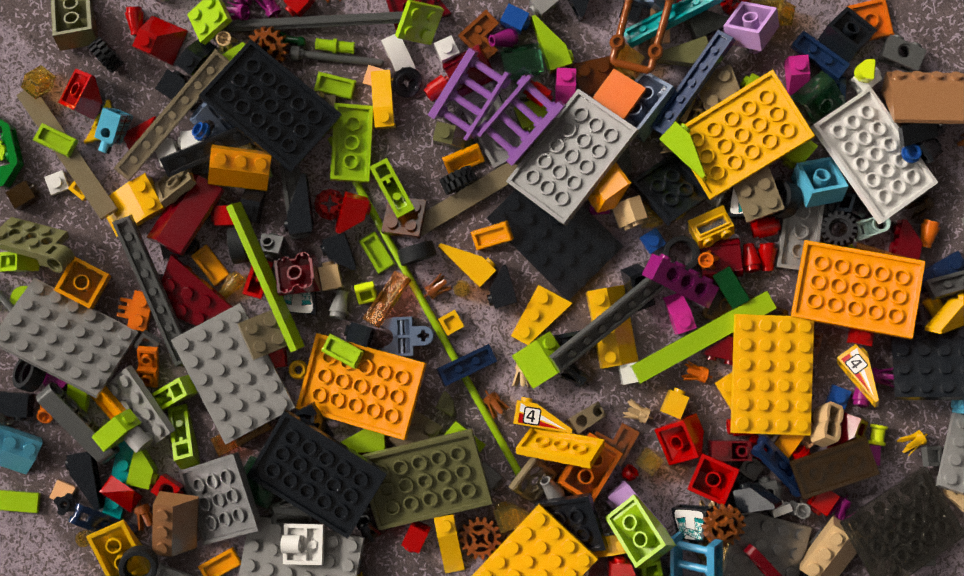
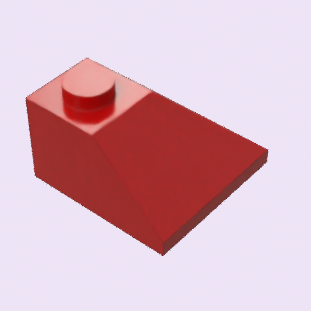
(160, 39)
(82, 94)
(681, 439)
(713, 479)

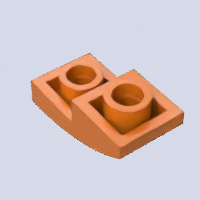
(148, 365)

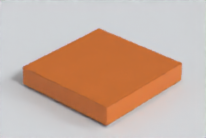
(877, 15)
(619, 94)

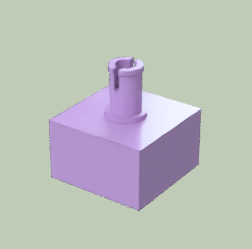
(752, 25)

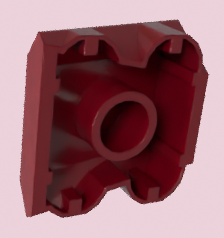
(473, 73)
(729, 255)
(297, 274)

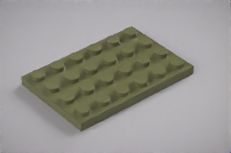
(429, 480)

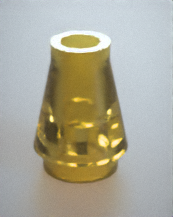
(232, 284)

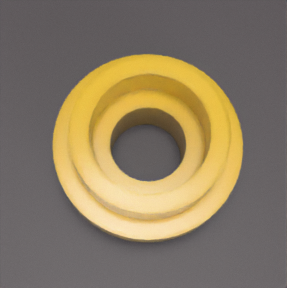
(293, 365)

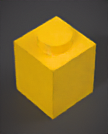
(675, 403)

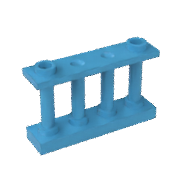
(712, 551)

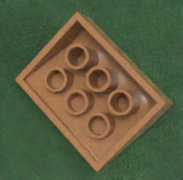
(924, 97)

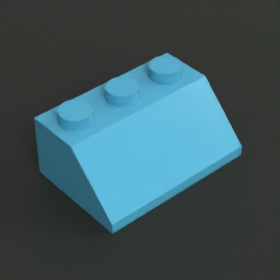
(18, 449)

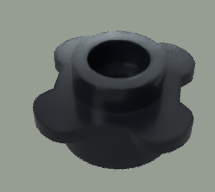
(68, 498)

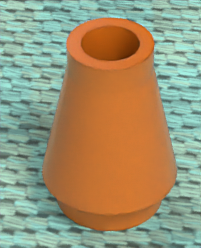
(929, 231)

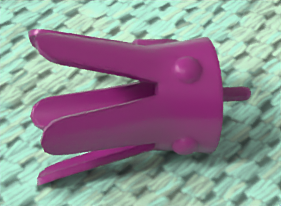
(270, 7)
(241, 11)
(881, 374)
(841, 507)

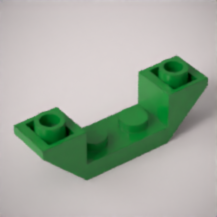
(13, 155)

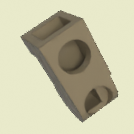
(586, 417)

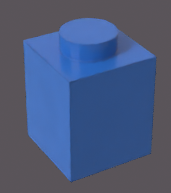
(515, 19)

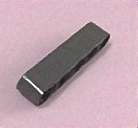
(74, 421)

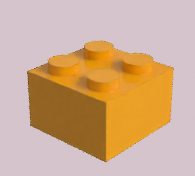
(82, 283)

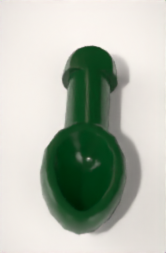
(300, 41)

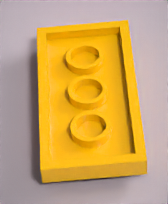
(560, 447)

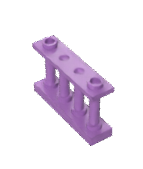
(450, 93)
(540, 123)

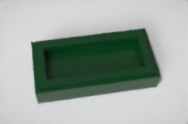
(731, 287)

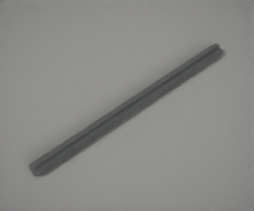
(315, 21)

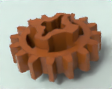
(266, 40)
(723, 525)
(472, 548)

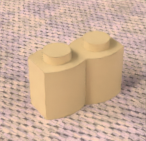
(630, 213)
(827, 424)

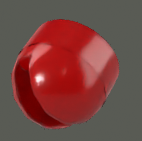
(629, 472)

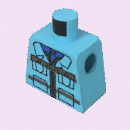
(112, 128)

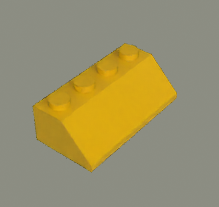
(619, 345)

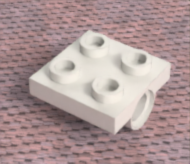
(303, 544)

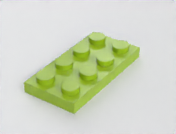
(352, 143)

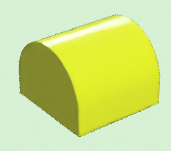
(865, 71)
(365, 292)

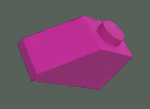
(796, 72)
(565, 84)
(679, 313)

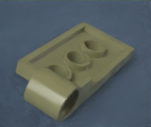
(31, 240)

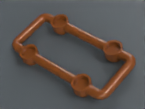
(655, 51)

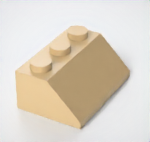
(829, 551)

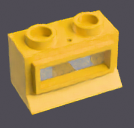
(711, 227)

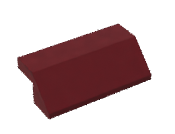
(186, 216)

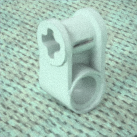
(868, 228)

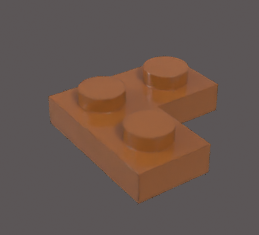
(477, 32)
(622, 440)

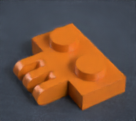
(136, 311)

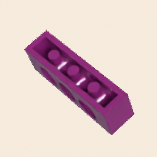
(680, 280)

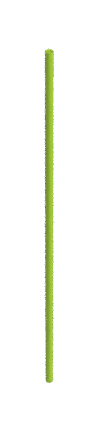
(440, 333)

